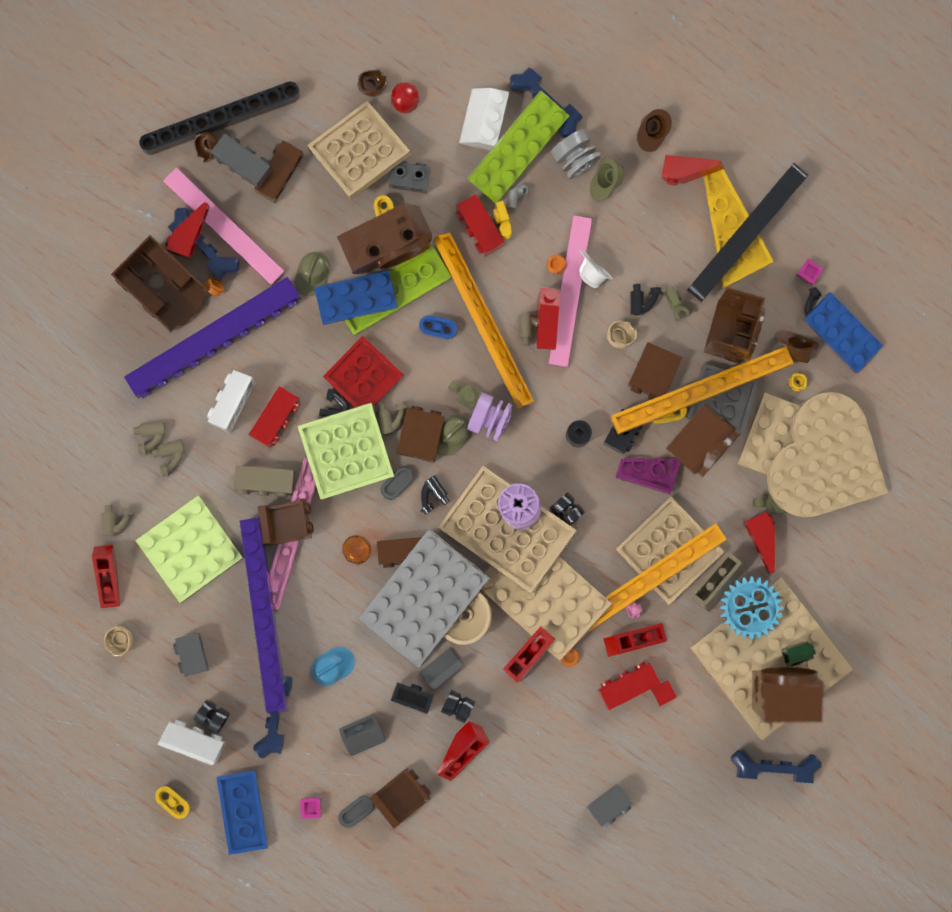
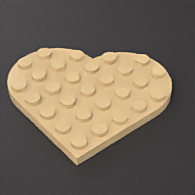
(828, 461)

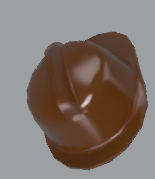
(654, 130)
(797, 345)

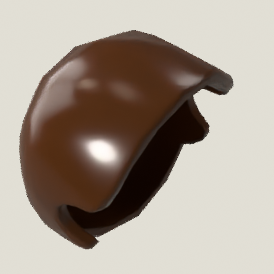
(372, 82)
(204, 144)

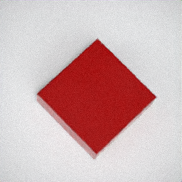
(663, 693)

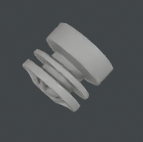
(574, 152)

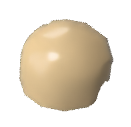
(621, 334)
(118, 641)

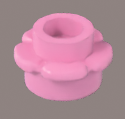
(634, 610)

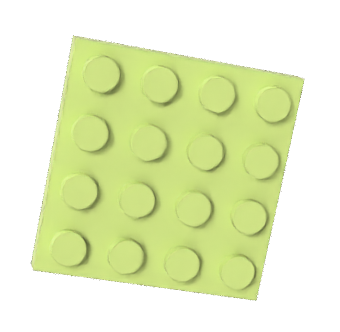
(345, 451)
(189, 549)

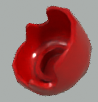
(405, 97)

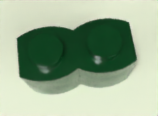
(798, 653)

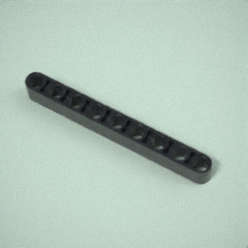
(229, 120)
(747, 232)

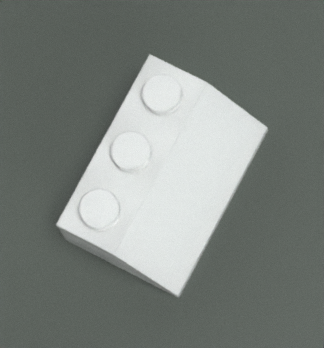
(484, 118)
(231, 401)
(192, 742)

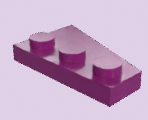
(650, 473)

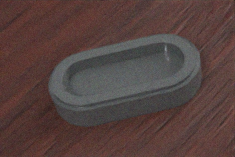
(397, 484)
(356, 811)

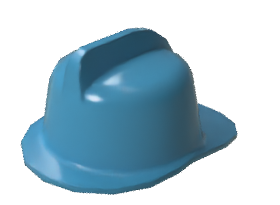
(332, 666)

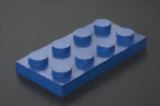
(355, 297)
(843, 332)
(242, 812)

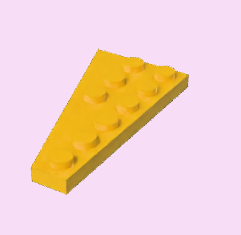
(726, 217)

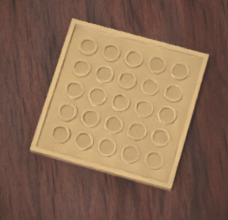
(733, 658)

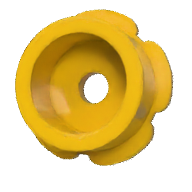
(801, 378)

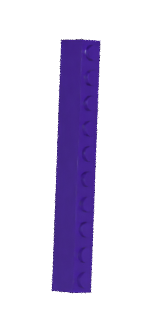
(212, 338)
(264, 617)

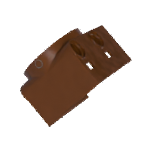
(386, 239)
(179, 295)
(735, 326)
(703, 440)
(787, 695)

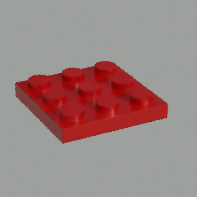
(363, 374)

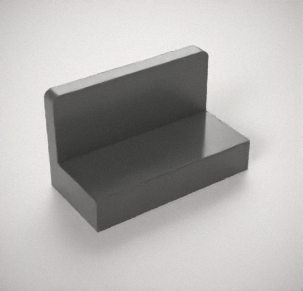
(441, 669)
(362, 735)

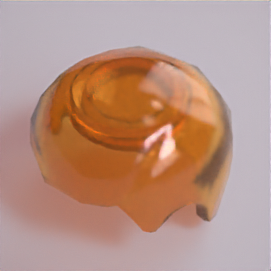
(356, 549)

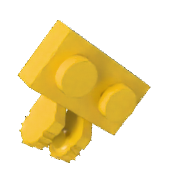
(501, 217)

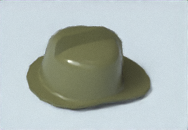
(607, 177)
(311, 273)
(453, 435)

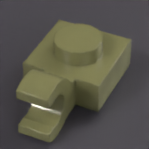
(674, 301)
(467, 396)
(771, 506)

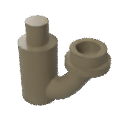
(526, 324)
(384, 418)
(150, 429)
(169, 449)
(109, 525)

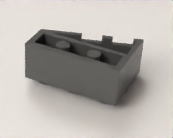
(242, 160)

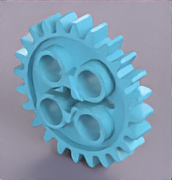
(755, 624)

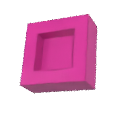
(810, 272)
(310, 808)

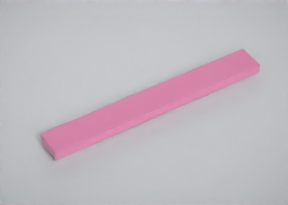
(225, 227)
(570, 290)
(286, 552)

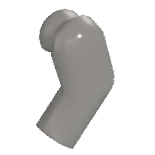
(515, 194)

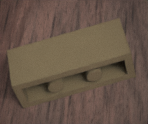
(264, 481)
(717, 581)

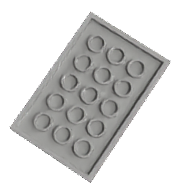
(424, 598)

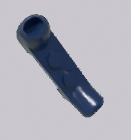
(530, 82)
(218, 265)
(272, 741)
(802, 772)

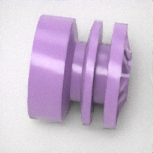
(490, 417)
(519, 517)

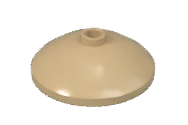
(471, 629)

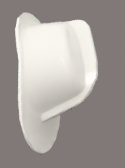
(591, 272)

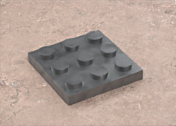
(732, 405)

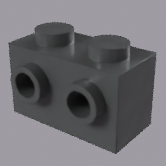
(410, 177)
(191, 655)
(610, 805)

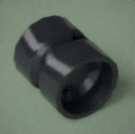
(578, 433)
(563, 504)
(458, 706)
(218, 719)

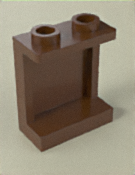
(654, 371)
(420, 434)
(285, 522)
(400, 797)

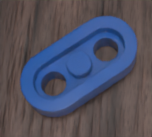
(438, 327)

